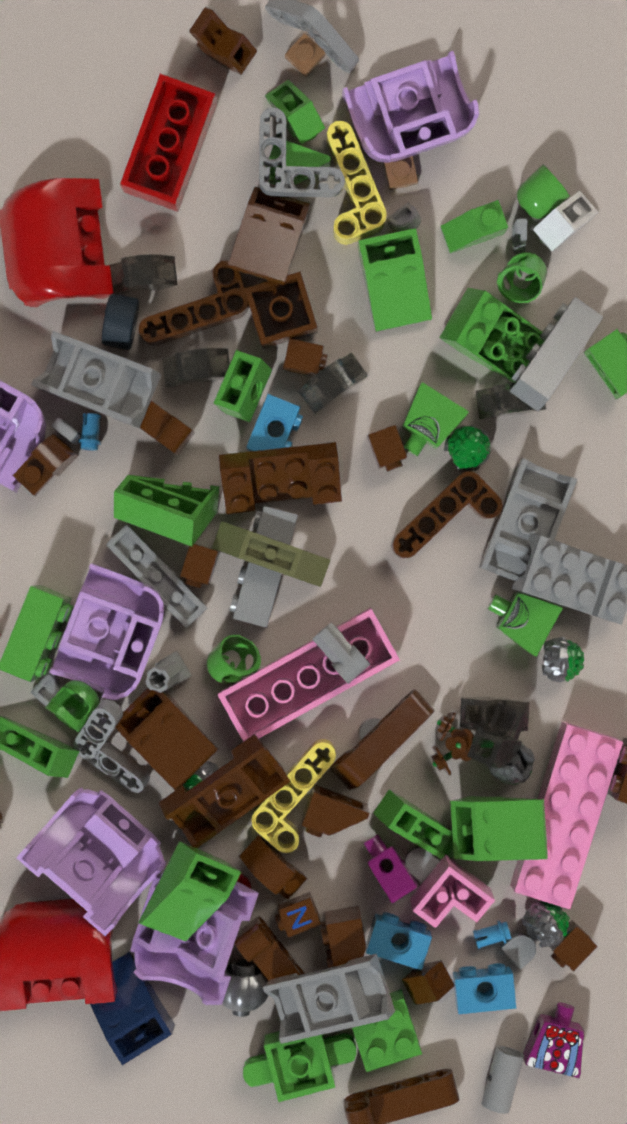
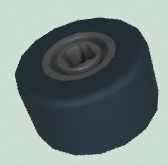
(120, 321)

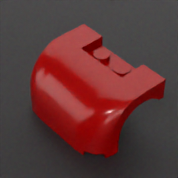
(55, 241)
(53, 956)

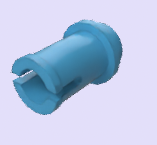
(90, 432)
(494, 934)

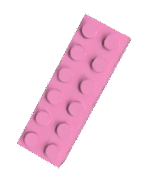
(303, 679)
(573, 801)

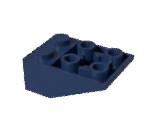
(136, 1017)

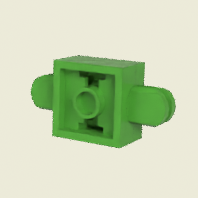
(299, 1065)

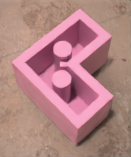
(449, 887)

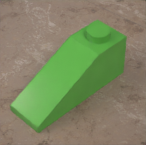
(36, 749)
(415, 825)

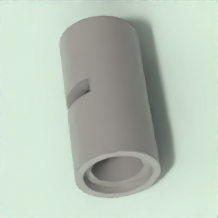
(504, 1078)

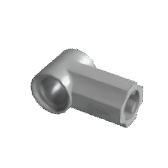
(344, 657)
(167, 673)

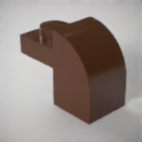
(221, 43)
(46, 461)
(271, 868)

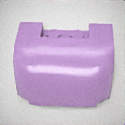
(411, 110)
(20, 432)
(110, 633)
(96, 856)
(203, 958)

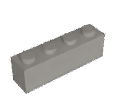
(556, 353)
(259, 583)

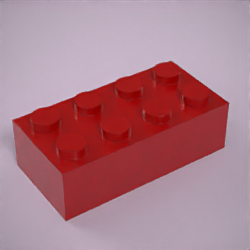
(169, 142)

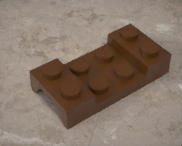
(280, 476)
(226, 793)

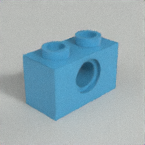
(279, 411)
(411, 952)
(499, 997)

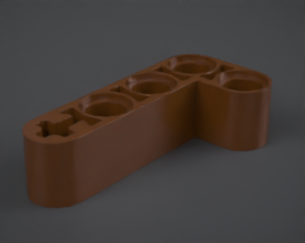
(193, 309)
(166, 428)
(440, 519)
(382, 741)
(262, 946)
(402, 1098)

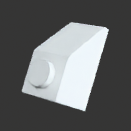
(565, 221)

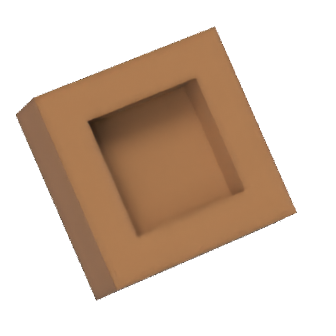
(305, 55)
(401, 173)

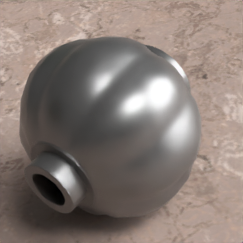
(245, 987)

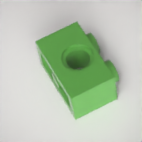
(242, 386)

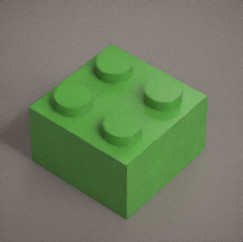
(389, 1039)

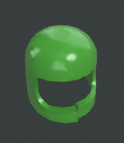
(541, 193)
(530, 264)
(226, 673)
(74, 704)

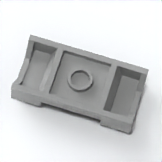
(98, 380)
(532, 506)
(575, 579)
(331, 999)

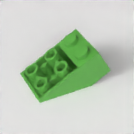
(395, 279)
(490, 333)
(498, 828)
(189, 892)

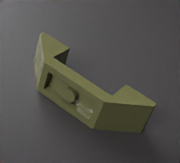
(271, 554)

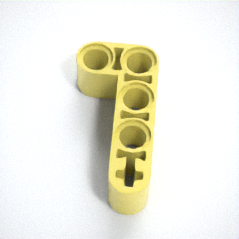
(354, 178)
(298, 790)

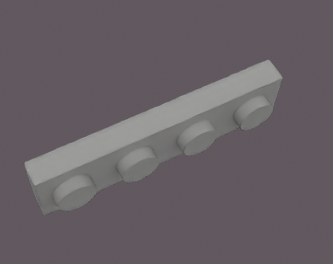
(155, 573)

